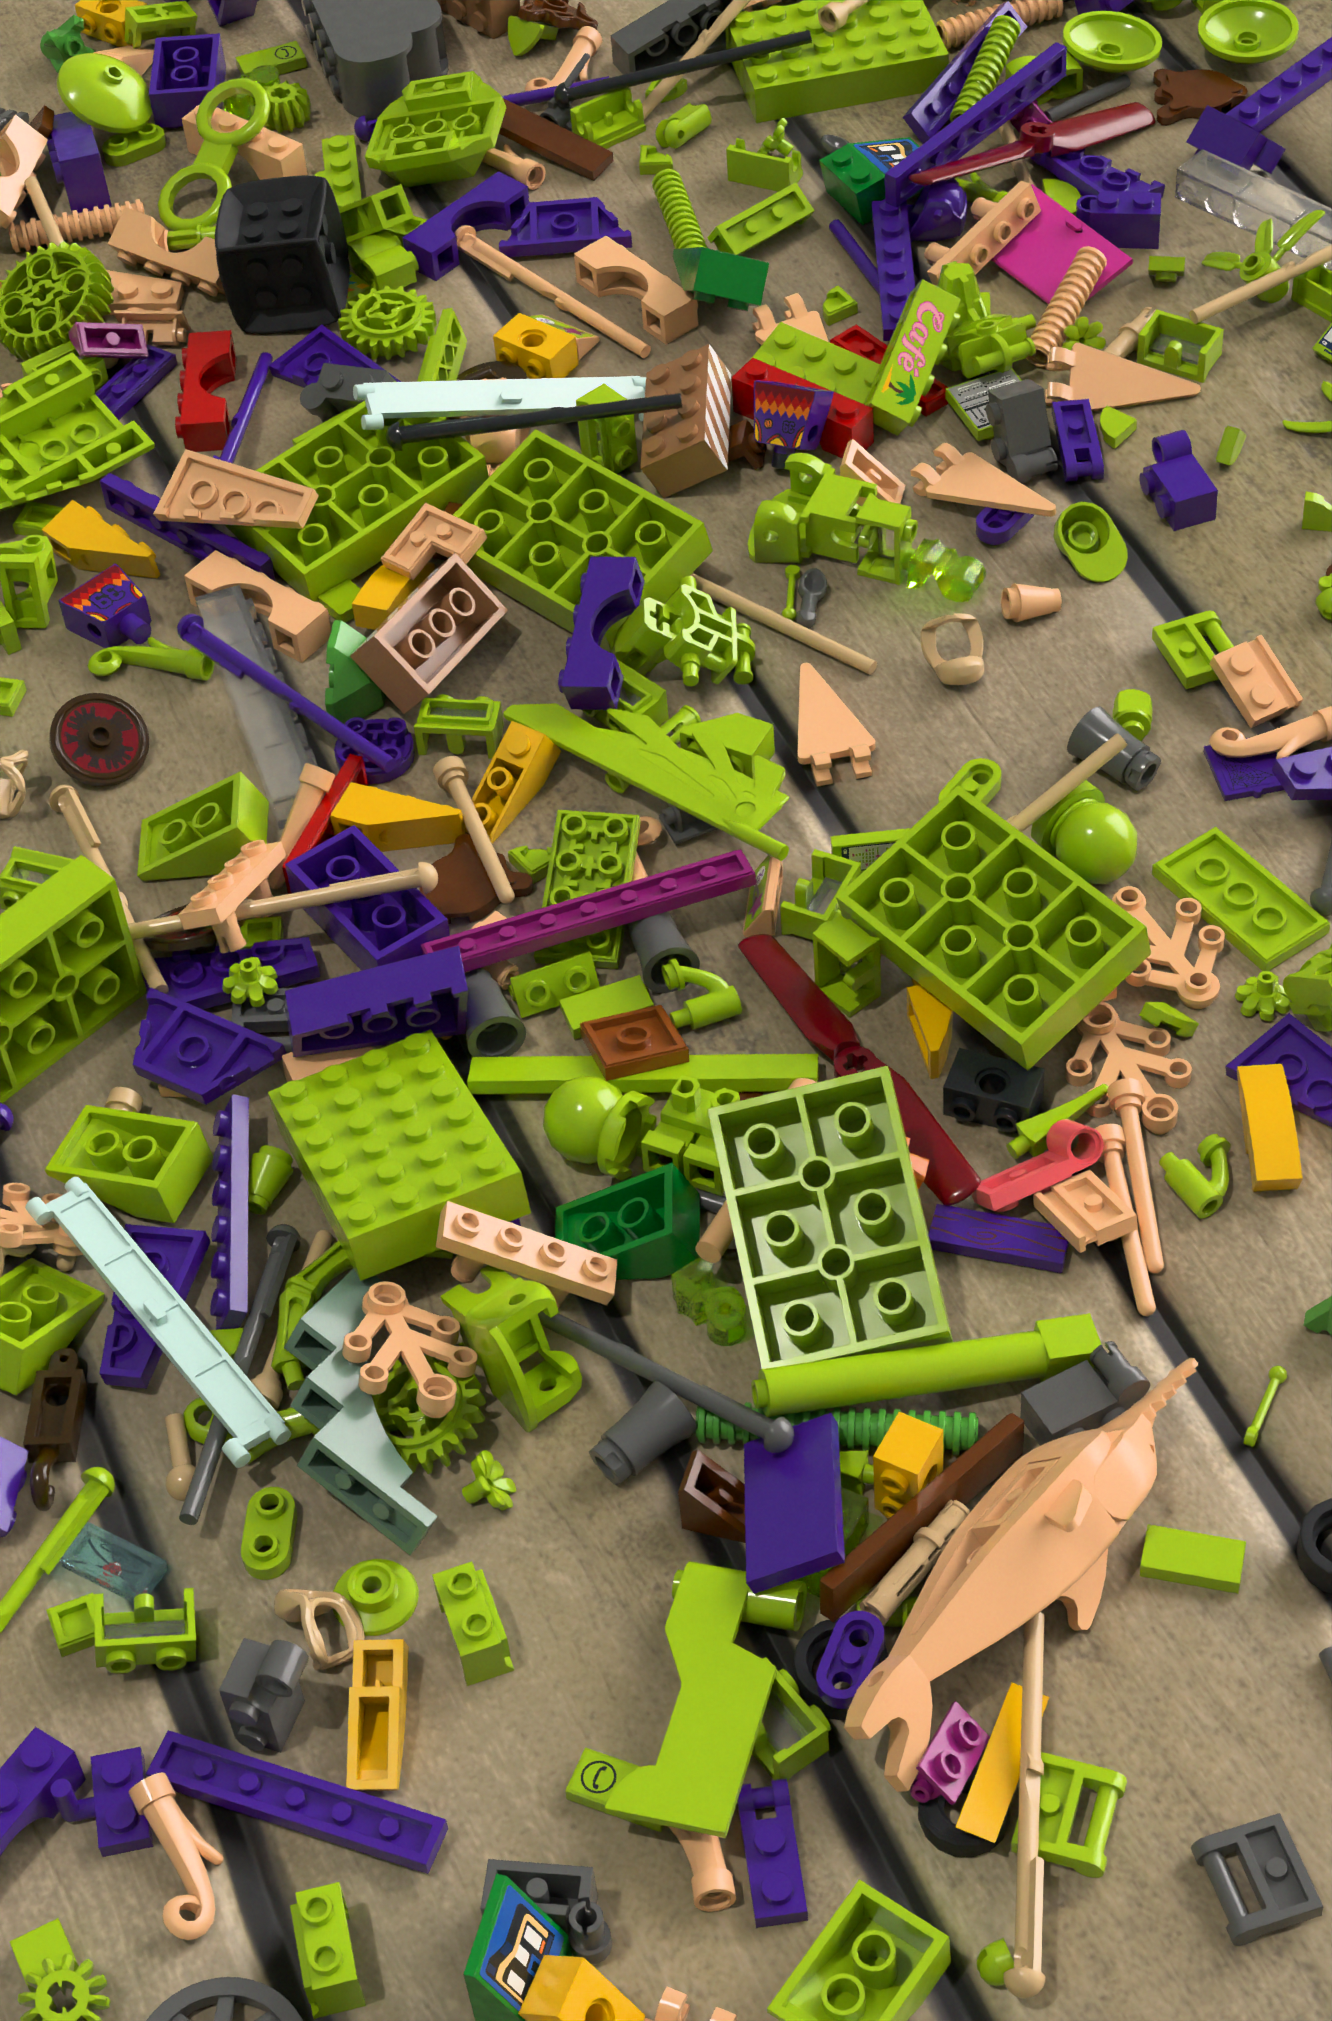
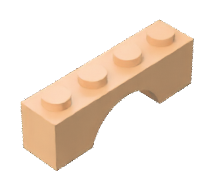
(267, 153)
(19, 156)
(144, 241)
(611, 269)
(294, 621)

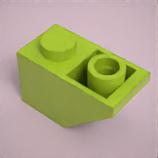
(742, 737)

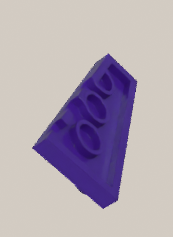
(200, 977)

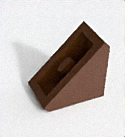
(712, 1499)

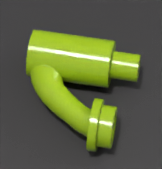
(704, 1010)
(1190, 1185)

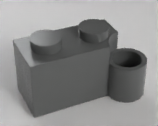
(264, 1693)

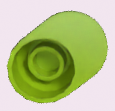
(1091, 542)

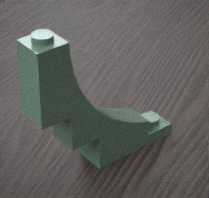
(352, 1449)

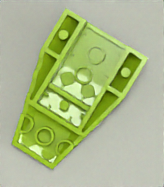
(59, 434)

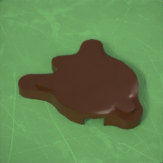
(556, 13)
(1189, 92)
(465, 885)

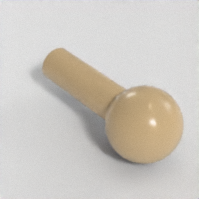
(181, 1474)

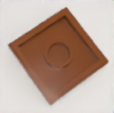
(634, 1042)

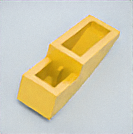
(383, 594)
(931, 1027)
(1269, 1128)
(377, 1714)

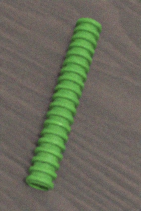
(854, 1427)

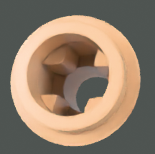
(1027, 601)

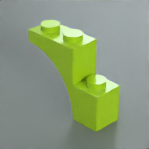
(375, 213)

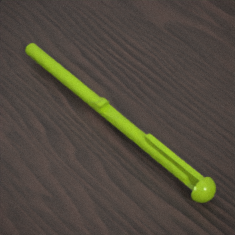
(98, 1485)

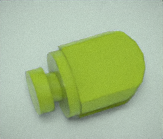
(1133, 712)

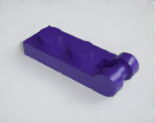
(1077, 439)
(772, 1856)

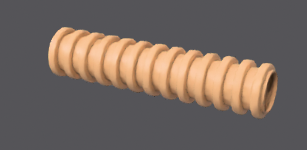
(962, 28)
(70, 226)
(1067, 302)

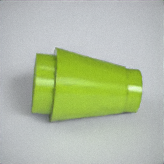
(267, 1176)

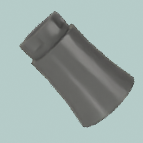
(1131, 766)
(656, 943)
(490, 1022)
(643, 1434)

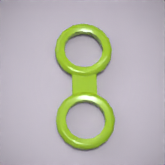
(216, 152)

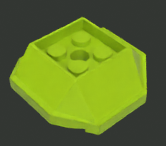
(437, 130)

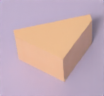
(863, 466)

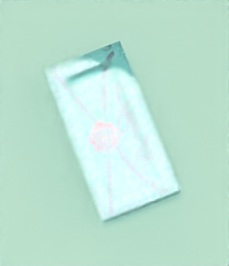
(113, 1563)

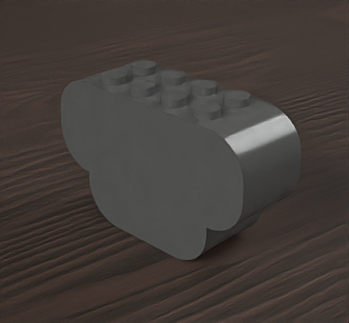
(375, 48)

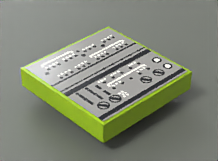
(971, 398)

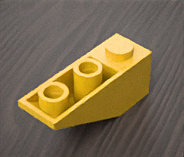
(93, 545)
(513, 777)
(395, 819)

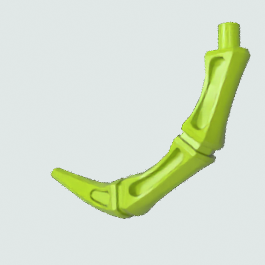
(300, 1296)

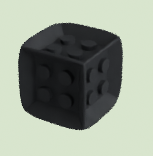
(282, 254)

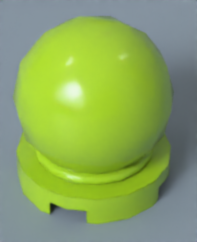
(1088, 835)
(596, 1123)

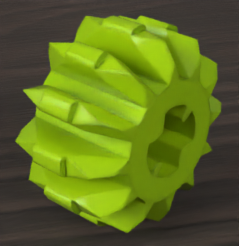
(288, 106)
(64, 1979)

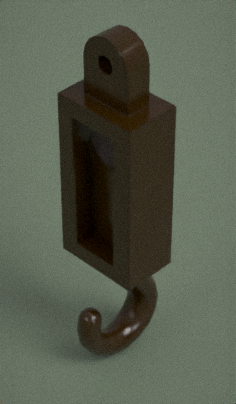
(54, 1431)

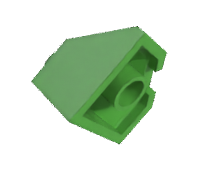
(350, 688)

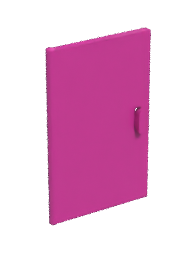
(1049, 244)

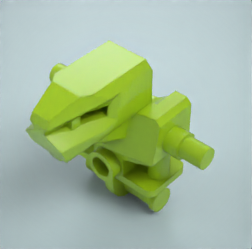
(980, 339)
(687, 635)

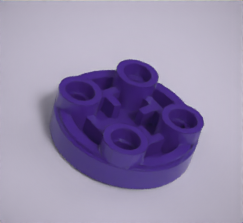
(387, 735)

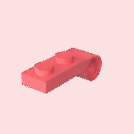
(1037, 1174)

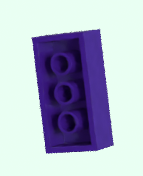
(368, 928)

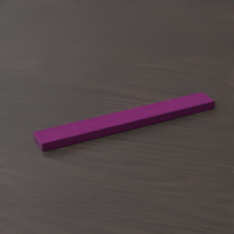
(599, 911)

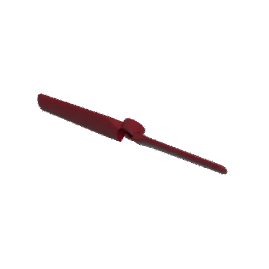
(1056, 138)
(831, 1032)

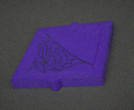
(1243, 776)

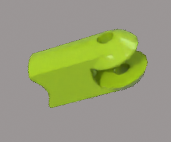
(683, 125)

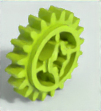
(388, 322)
(431, 1436)

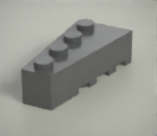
(666, 34)

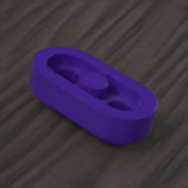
(999, 525)
(847, 1662)

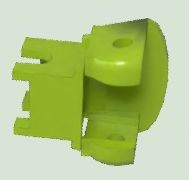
(809, 517)
(504, 1331)

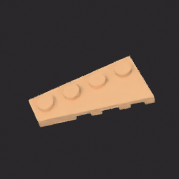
(144, 292)
(230, 494)

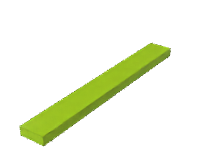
(713, 1073)

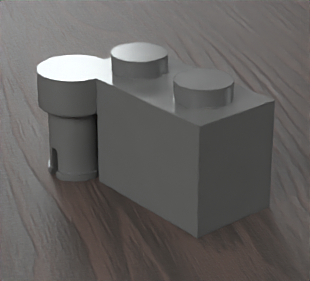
(335, 389)
(1021, 430)
(1083, 1396)
(566, 1896)

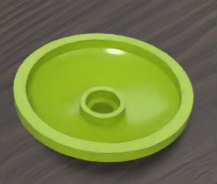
(1248, 30)
(1112, 41)
(104, 92)

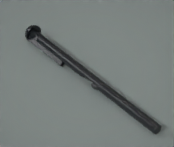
(564, 95)
(557, 415)

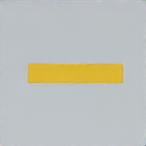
(997, 1772)

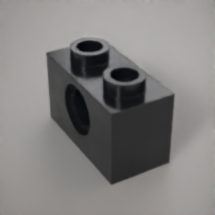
(992, 1090)

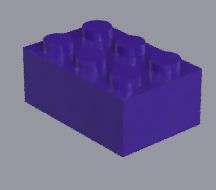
(183, 75)

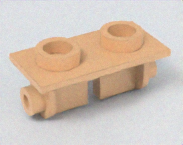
(167, 325)

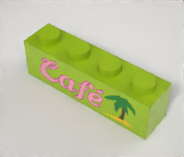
(911, 356)

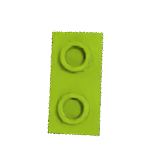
(547, 985)

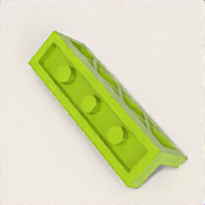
(444, 351)

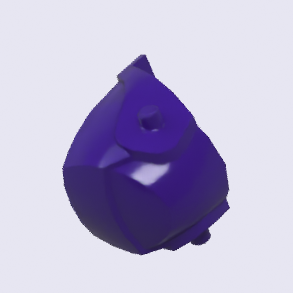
(938, 212)

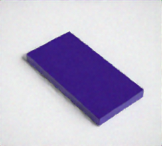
(793, 1506)

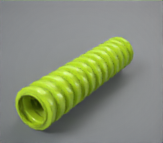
(988, 64)
(677, 210)

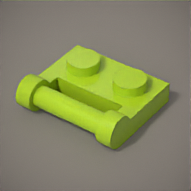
(1187, 649)
(1059, 1802)

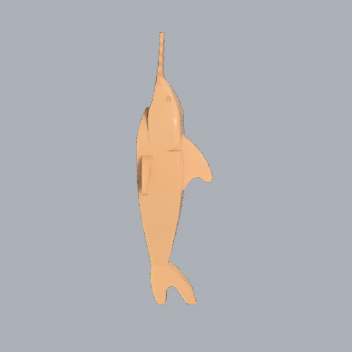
(1022, 1547)

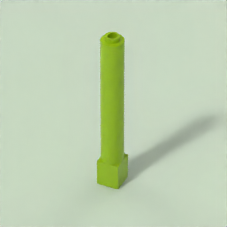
(928, 1369)

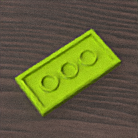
(1242, 899)

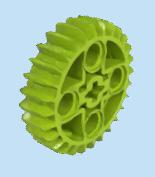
(49, 295)

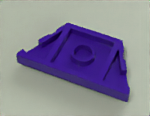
(562, 228)
(198, 1050)

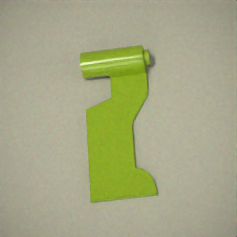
(717, 1703)

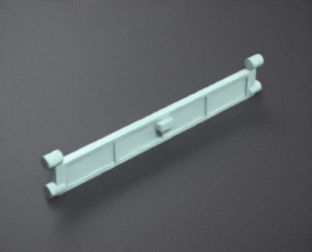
(482, 396)
(165, 1319)

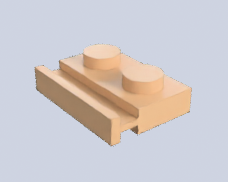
(1256, 681)
(1085, 1211)

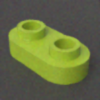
(134, 146)
(978, 777)
(269, 1528)

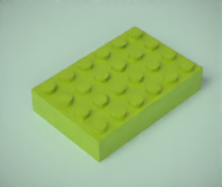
(877, 56)
(363, 497)
(555, 511)
(995, 926)
(62, 970)
(389, 1148)
(829, 1221)

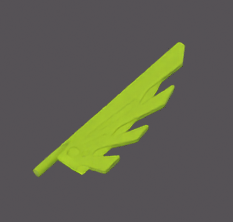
(655, 764)

